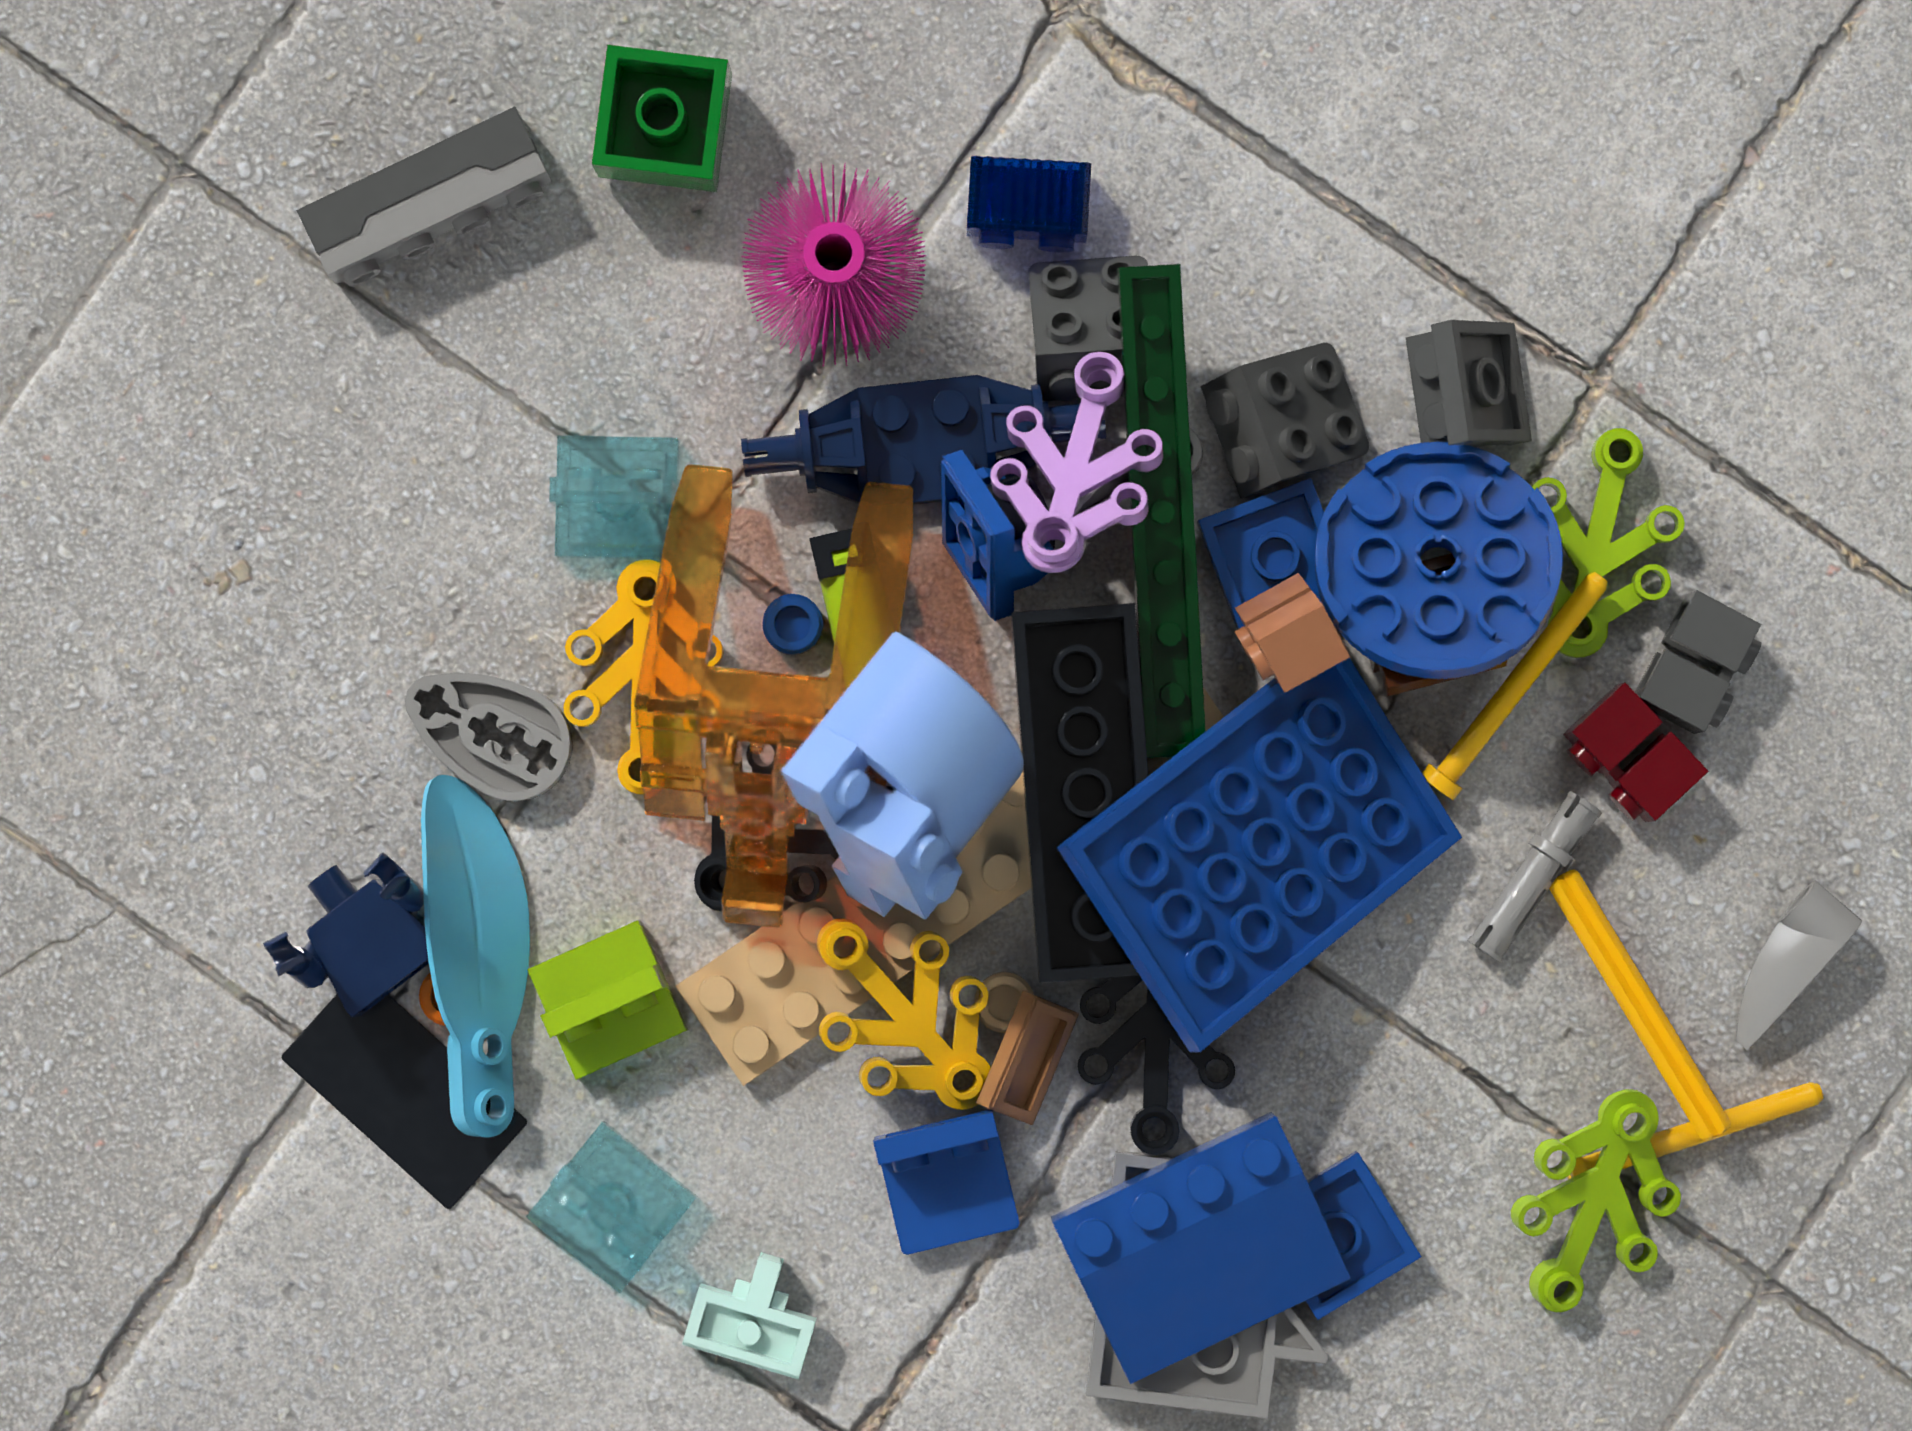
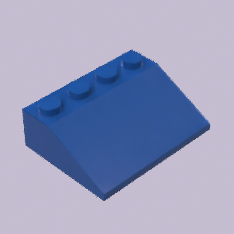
(1201, 1247)

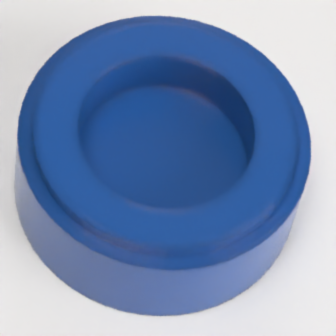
(792, 624)

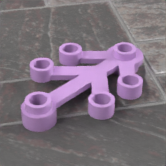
(1075, 474)

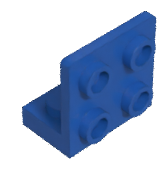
(947, 1182)

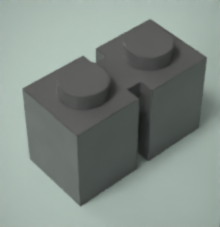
(1716, 639)

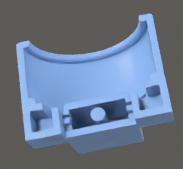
(939, 752)

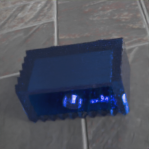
(1028, 202)

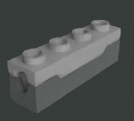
(425, 197)

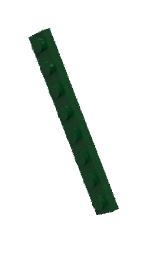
(1166, 537)

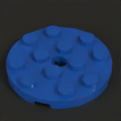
(1451, 500)

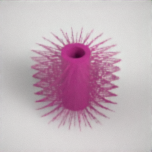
(834, 243)

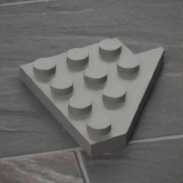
(1222, 1378)

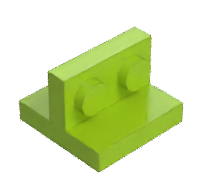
(607, 999)

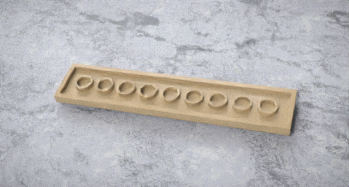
(775, 986)

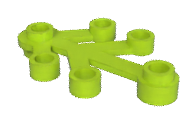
(1596, 551)
(1597, 1192)

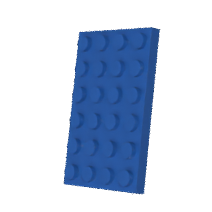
(1259, 847)

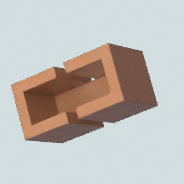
(1289, 634)

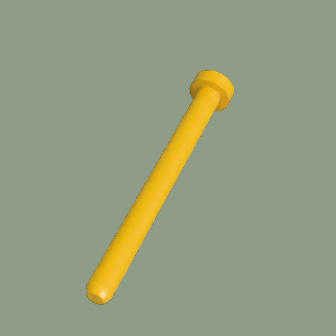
(1515, 686)
(1740, 1118)

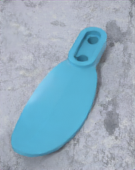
(474, 948)

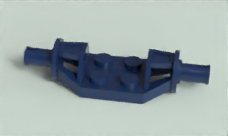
(904, 432)

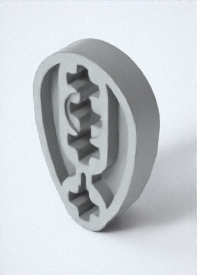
(485, 767)

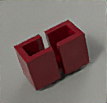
(1654, 776)

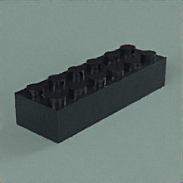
(1079, 757)

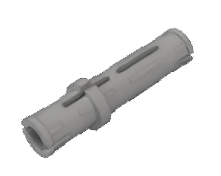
(1535, 875)

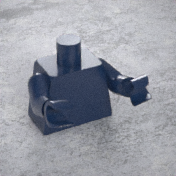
(365, 941)

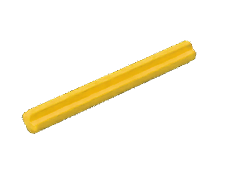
(1639, 1005)

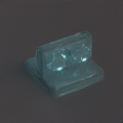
(613, 495)
(611, 1206)

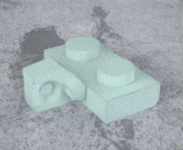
(751, 1322)

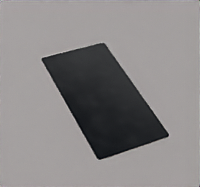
(395, 1089)

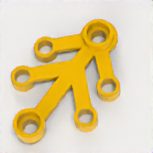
(628, 665)
(913, 1023)

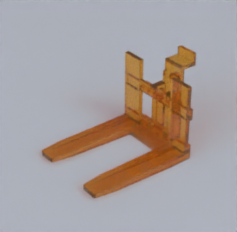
(687, 700)

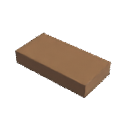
(1027, 1058)

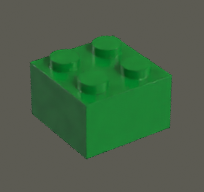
(662, 118)

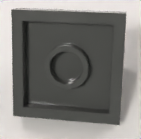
(1469, 384)

